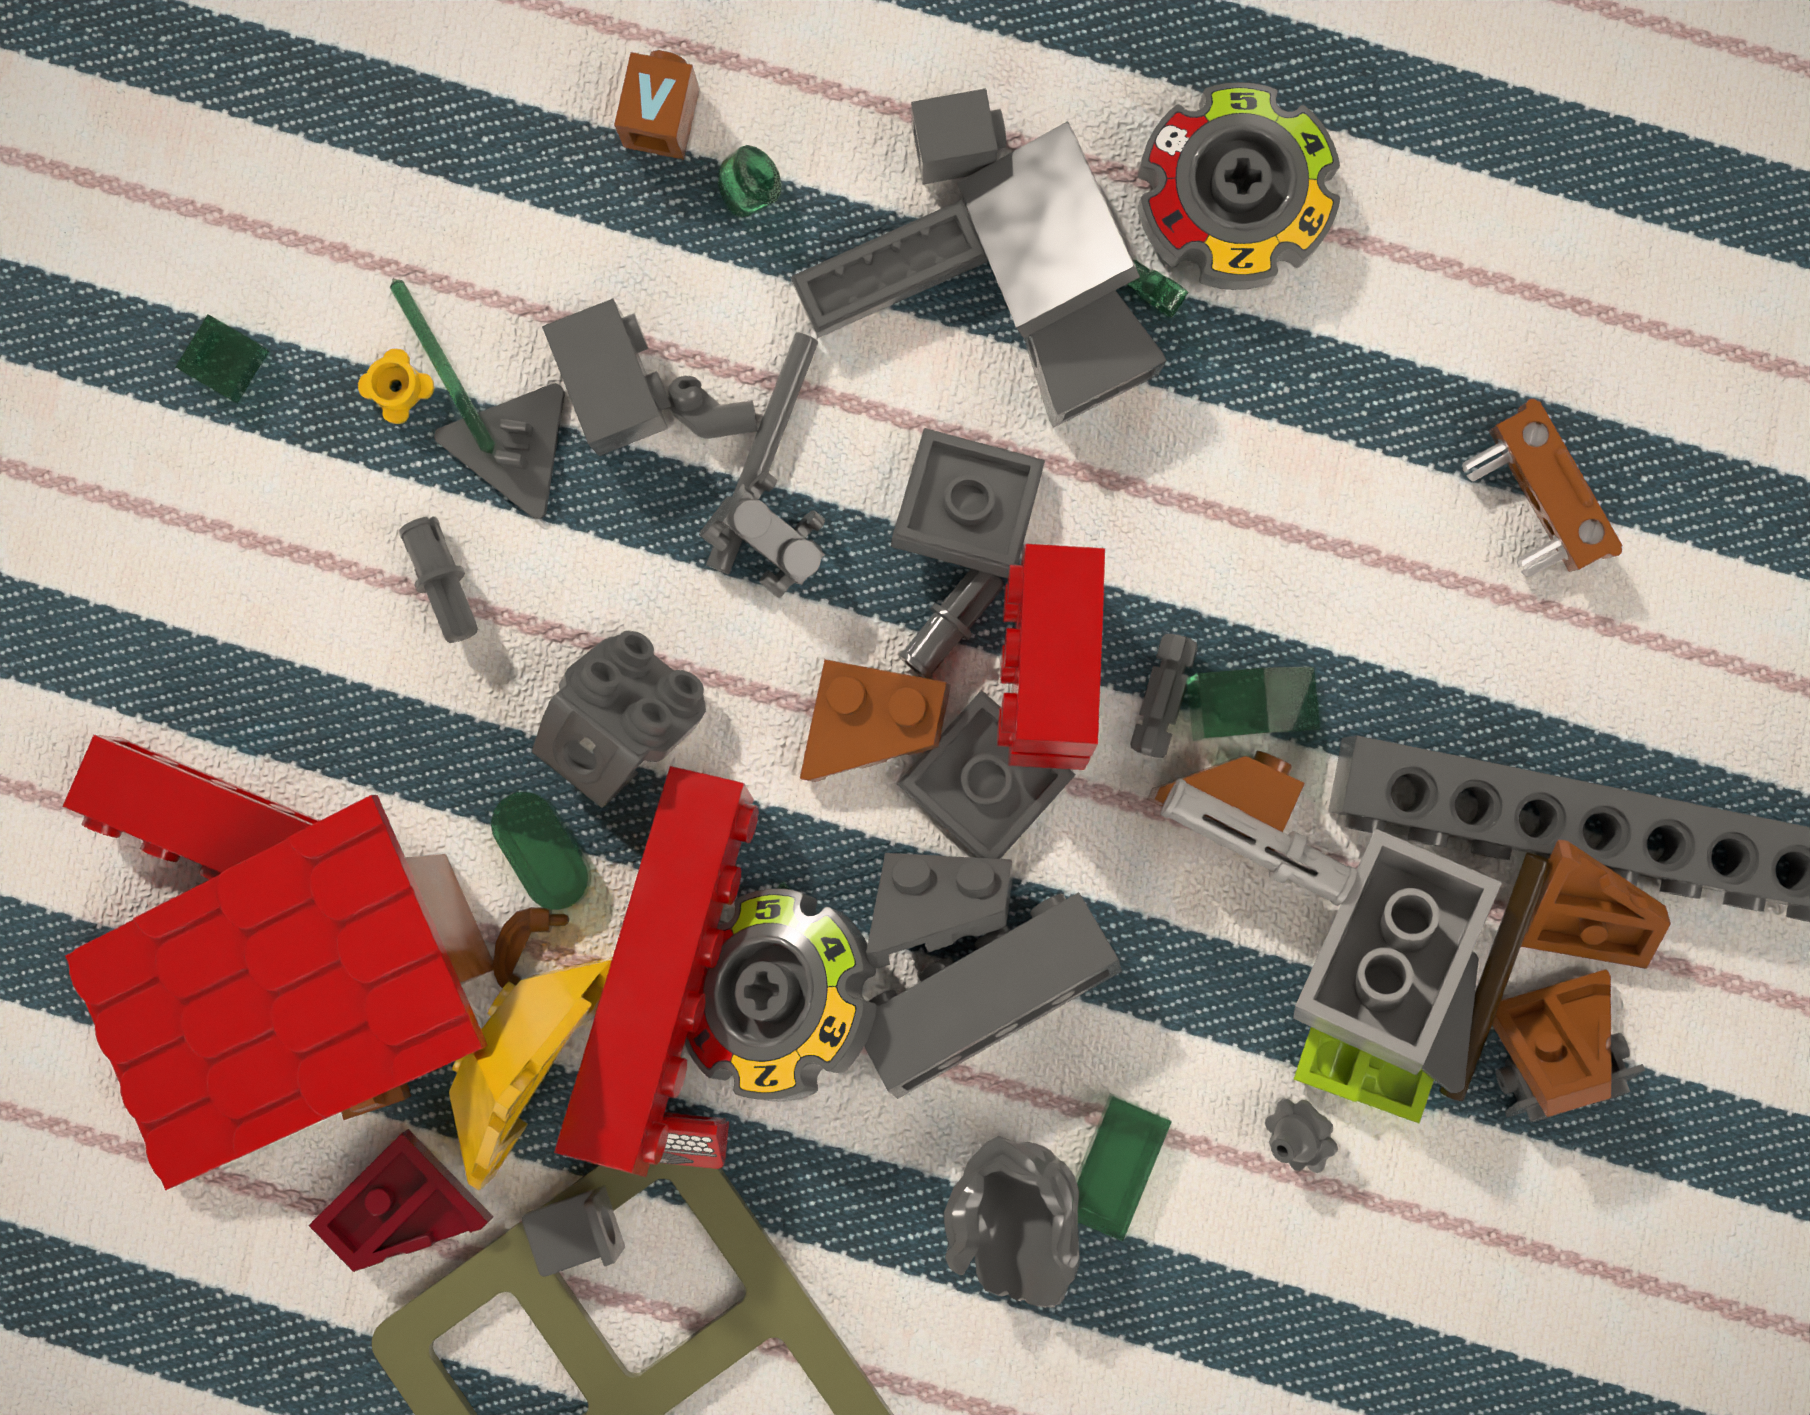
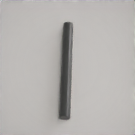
(769, 433)

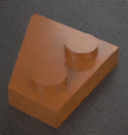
(870, 717)
(1595, 912)
(1561, 1041)

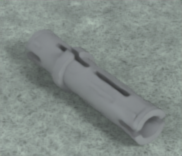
(1326, 876)

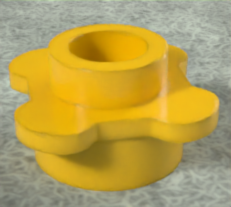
(378, 381)

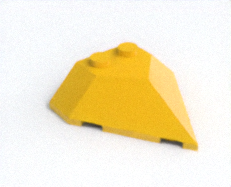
(523, 1041)

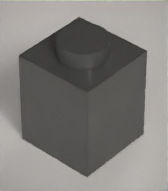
(956, 135)

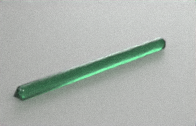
(442, 366)

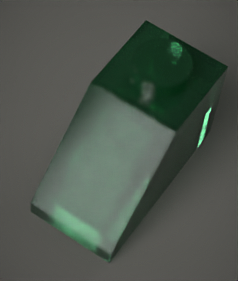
(1253, 702)

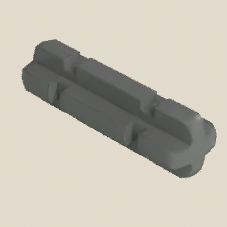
(1164, 695)

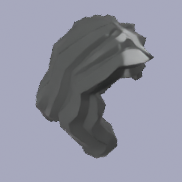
(1017, 1220)

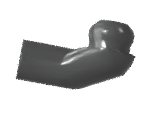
(705, 415)

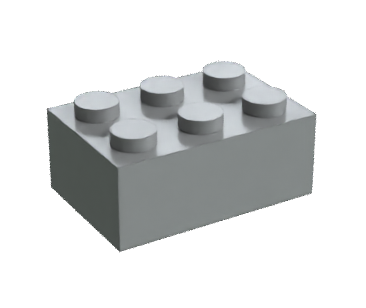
(1396, 951)

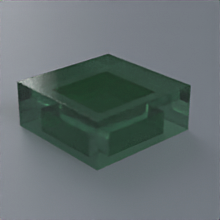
(222, 358)

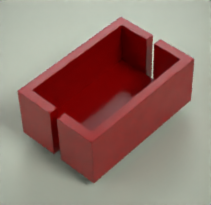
(1052, 657)

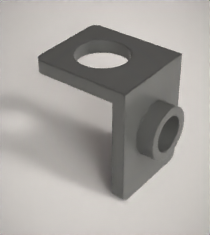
(574, 1232)

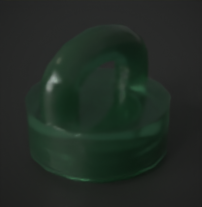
(748, 181)

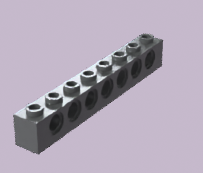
(1690, 830)

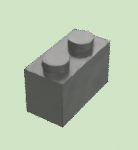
(606, 376)

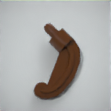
(515, 936)

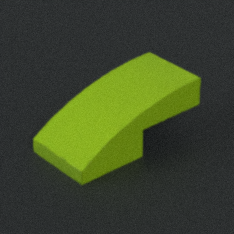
(1362, 1077)

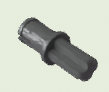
(439, 577)
(951, 622)

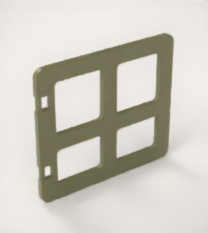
(772, 1308)

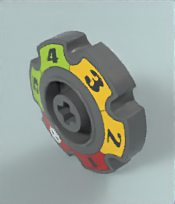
(1275, 157)
(815, 1020)

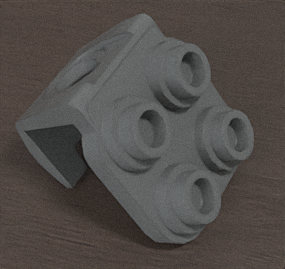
(626, 706)

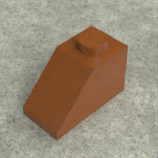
(1252, 785)

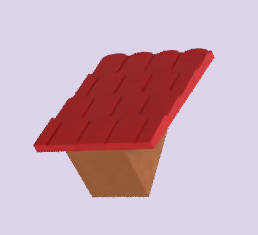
(284, 991)

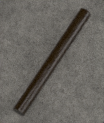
(1502, 959)

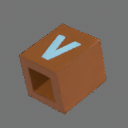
(657, 104)

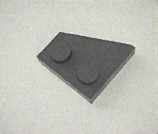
(936, 902)

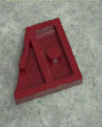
(398, 1207)

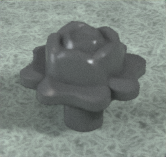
(1300, 1135)

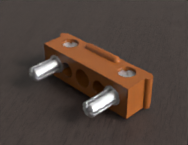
(1552, 488)

